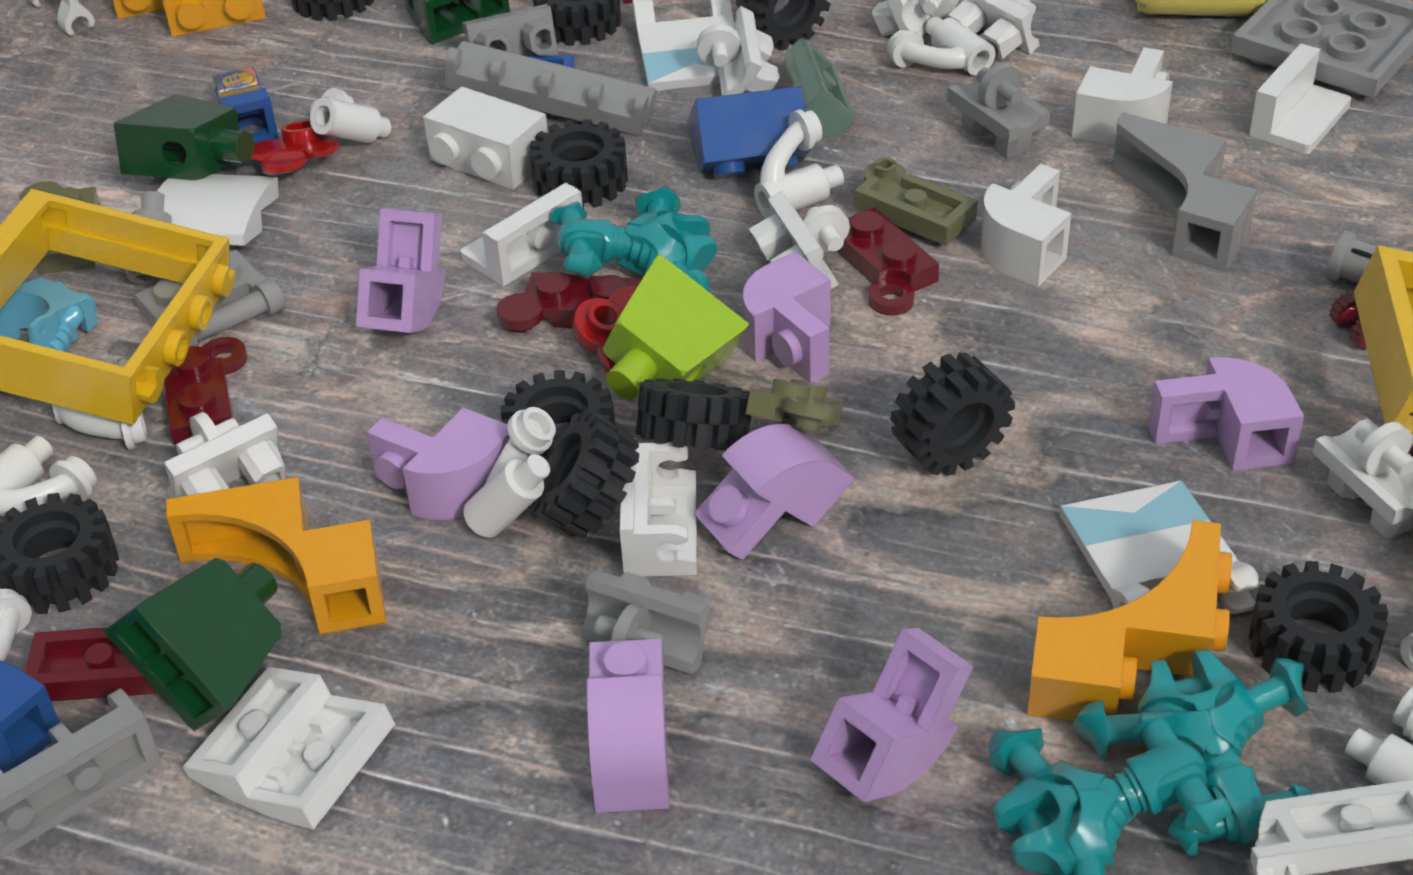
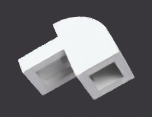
(1109, 93)
(1024, 228)

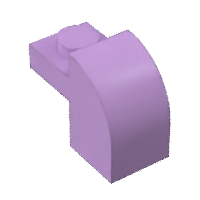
(407, 279)
(789, 315)
(1237, 404)
(439, 469)
(771, 474)
(627, 726)
(899, 730)

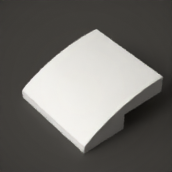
(220, 204)
(289, 747)

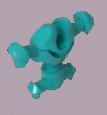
(656, 231)
(1217, 721)
(1077, 815)

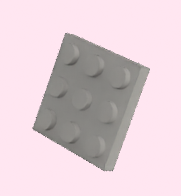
(1357, 39)

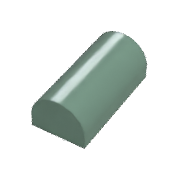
(820, 87)

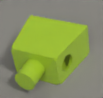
(669, 331)

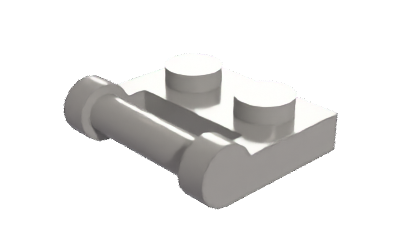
(247, 299)

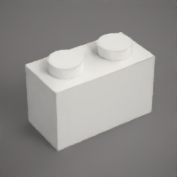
(483, 136)

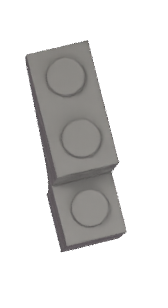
(1183, 176)

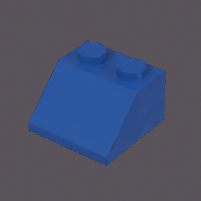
(741, 129)

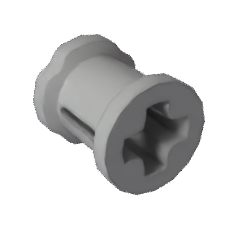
(1350, 258)

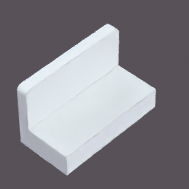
(1292, 108)
(520, 239)

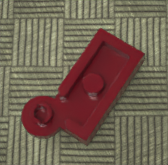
(556, 298)

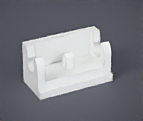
(659, 515)

